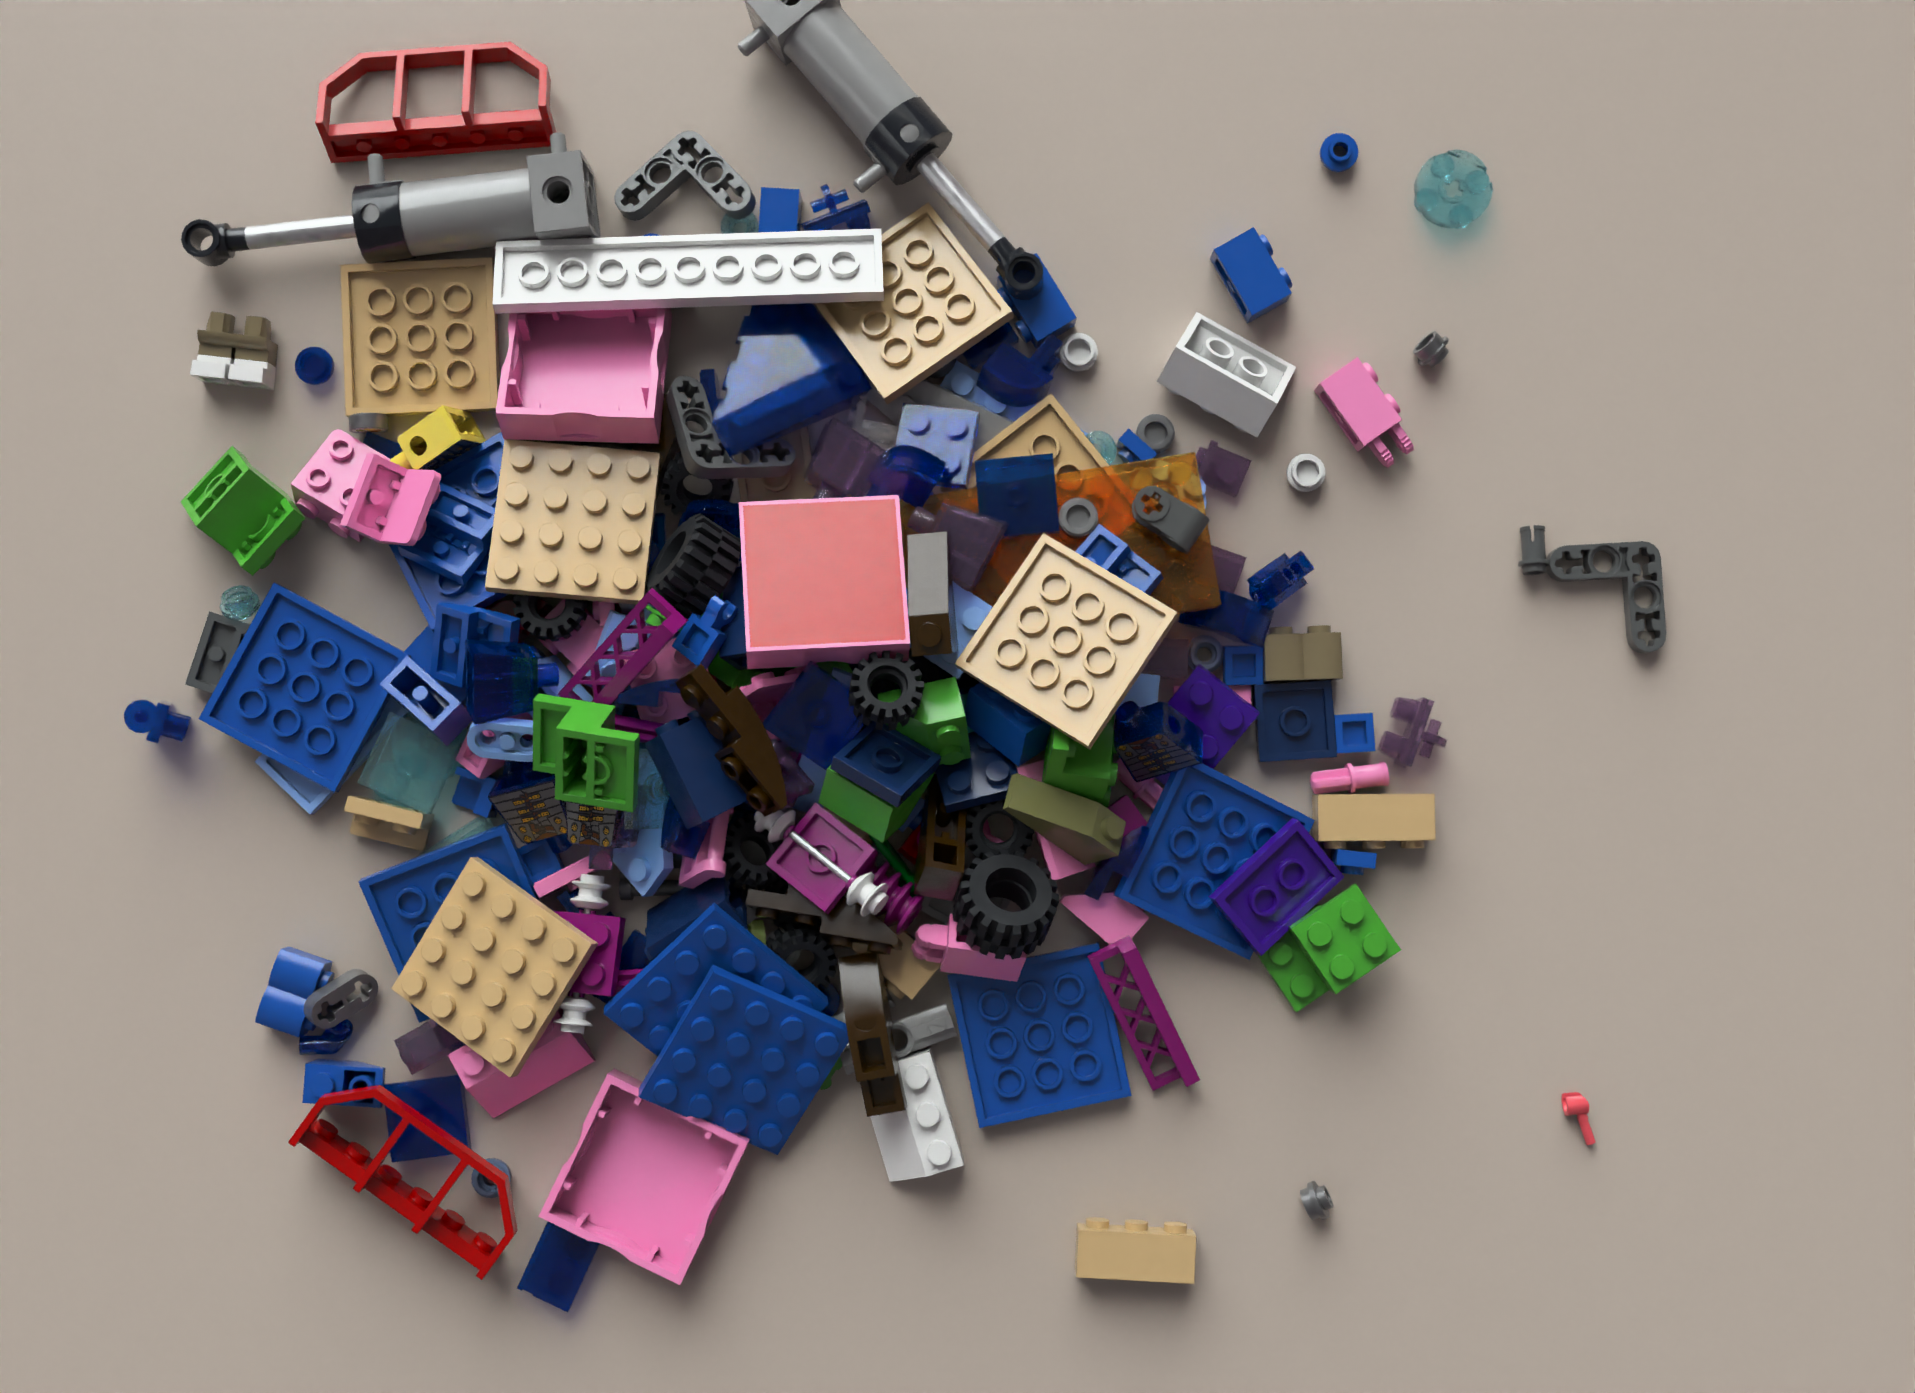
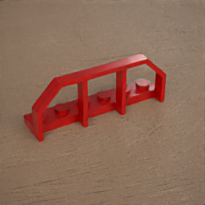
(441, 133)
(386, 1181)

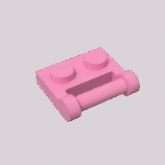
(710, 856)

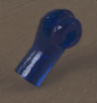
(329, 1042)

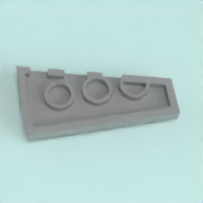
(935, 395)

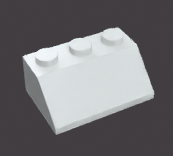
(1226, 375)
(922, 1136)

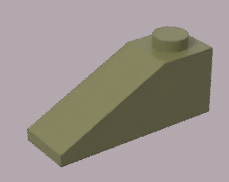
(1066, 819)

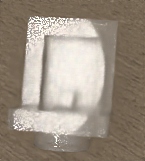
(879, 433)

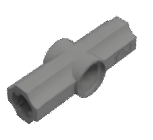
(921, 1030)

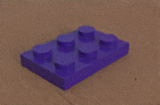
(1215, 710)
(1276, 886)

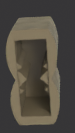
(1302, 656)

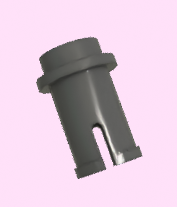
(1533, 553)

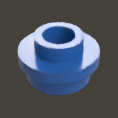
(1336, 163)

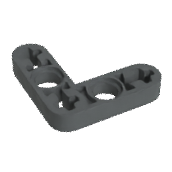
(682, 168)
(710, 446)
(1623, 569)

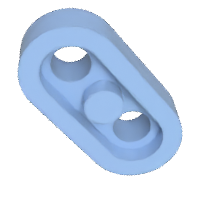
(506, 743)

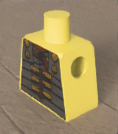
(438, 439)

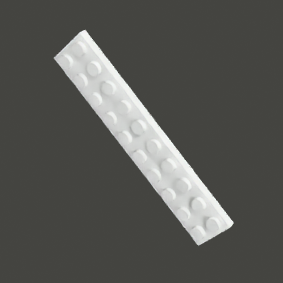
(688, 271)

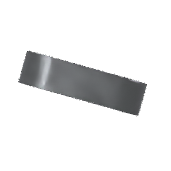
(340, 998)

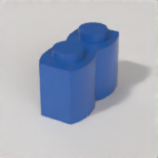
(290, 984)

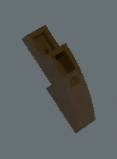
(747, 749)
(841, 925)
(870, 1033)

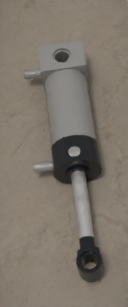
(881, 111)
(435, 215)

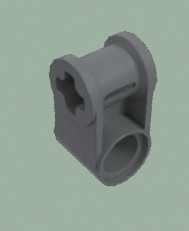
(1175, 524)

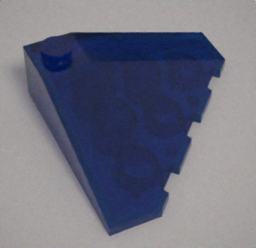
(784, 376)

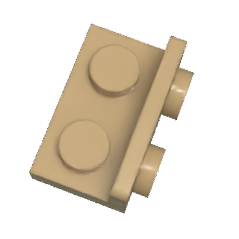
(389, 822)

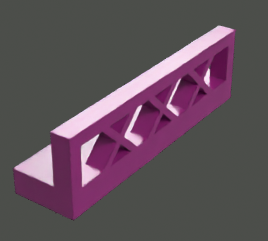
(637, 659)
(1158, 1014)

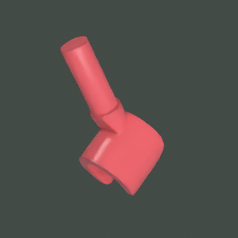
(1575, 1104)

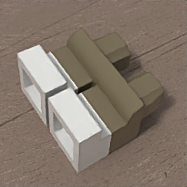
(236, 358)

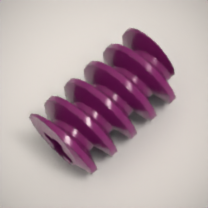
(900, 906)

